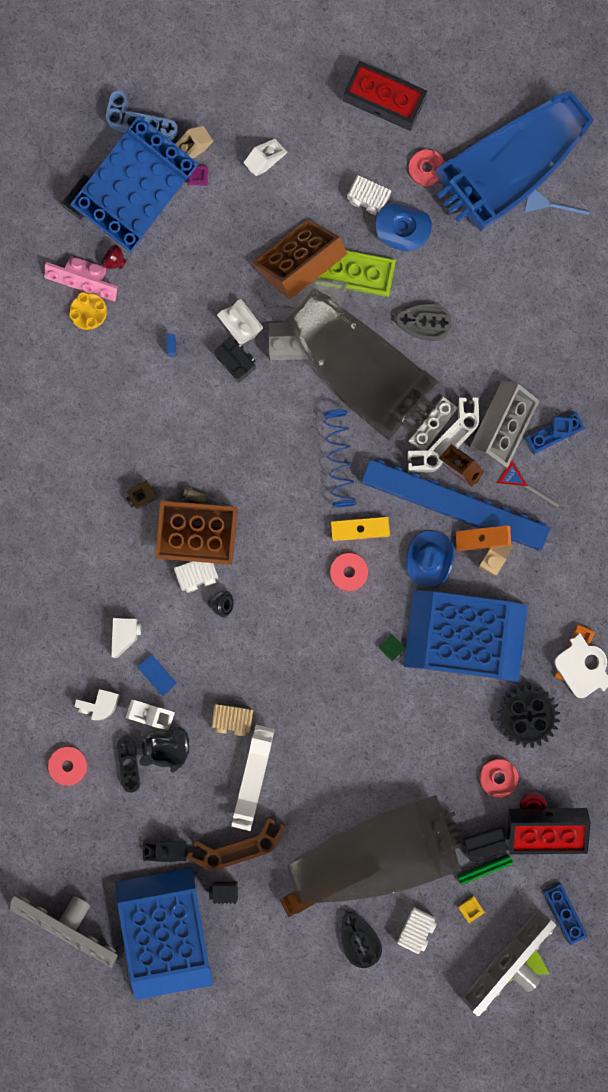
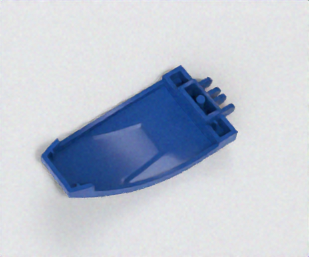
(513, 160)

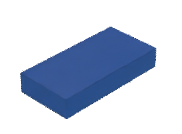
(157, 675)

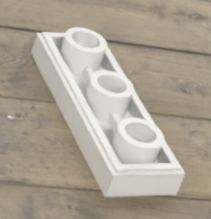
(426, 433)

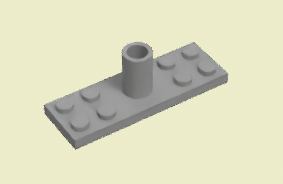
(66, 927)
(510, 964)

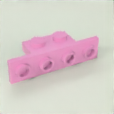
(82, 276)

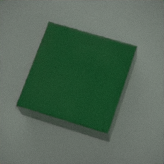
(392, 647)

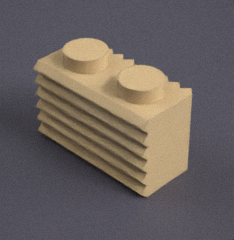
(232, 719)

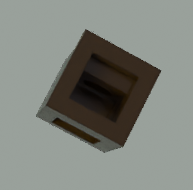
(143, 488)

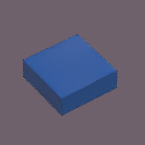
(171, 345)
(562, 427)

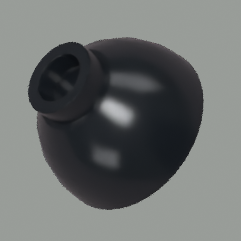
(221, 603)

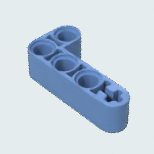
(126, 117)

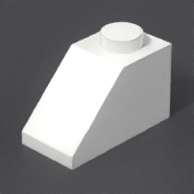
(264, 157)
(124, 635)

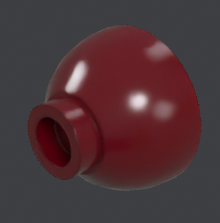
(114, 258)
(533, 800)

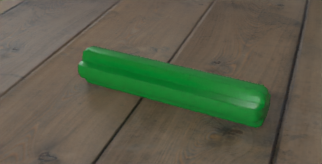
(485, 869)

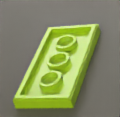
(363, 273)

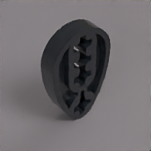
(351, 948)

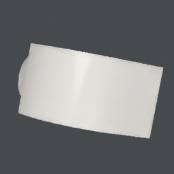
(103, 708)
(150, 715)

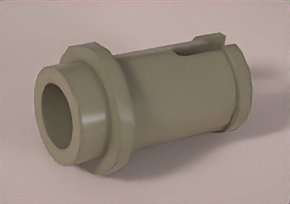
(194, 496)

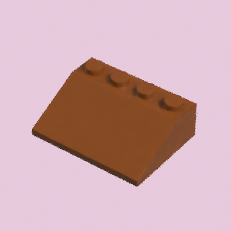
(300, 257)
(196, 532)

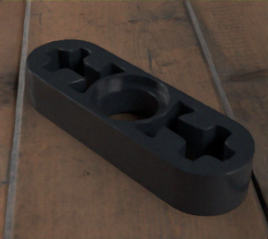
(132, 748)

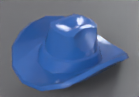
(403, 227)
(430, 558)

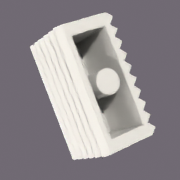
(368, 195)
(195, 574)
(416, 930)

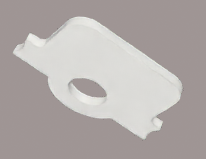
(575, 673)

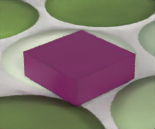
(199, 176)

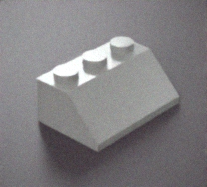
(284, 343)

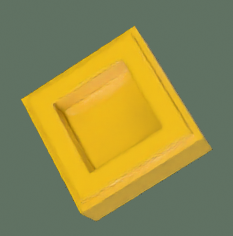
(471, 909)

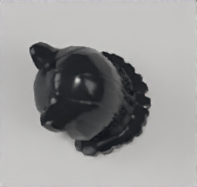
(165, 748)

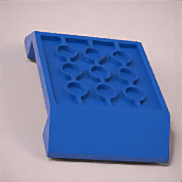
(134, 183)
(465, 635)
(163, 933)

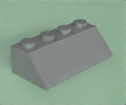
(504, 423)

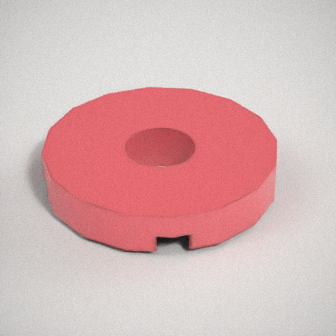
(415, 167)
(337, 572)
(56, 766)
(487, 778)

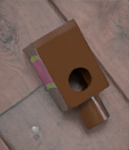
(468, 469)

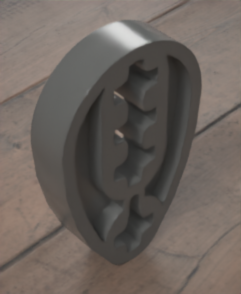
(425, 332)

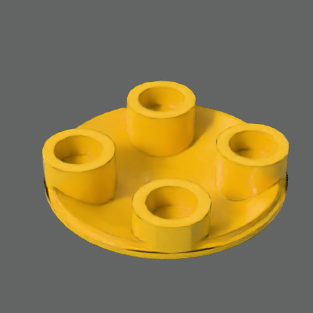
(88, 311)

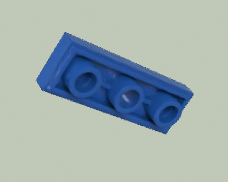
(543, 438)
(559, 903)

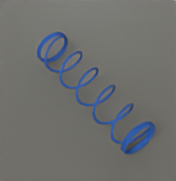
(333, 414)

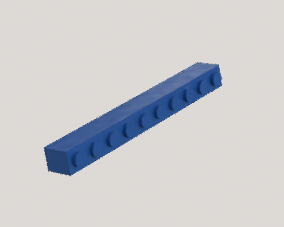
(452, 504)

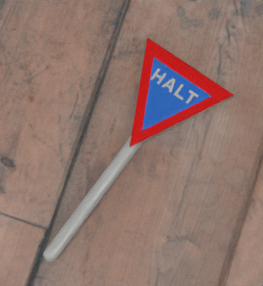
(512, 476)

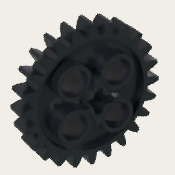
(526, 699)

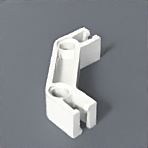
(455, 435)
(253, 777)

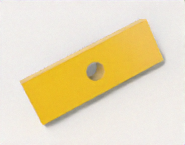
(348, 529)

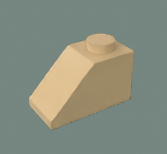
(195, 141)
(495, 559)

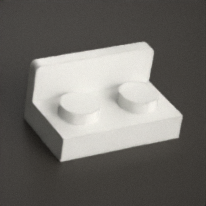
(240, 322)

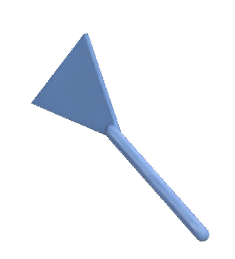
(538, 201)

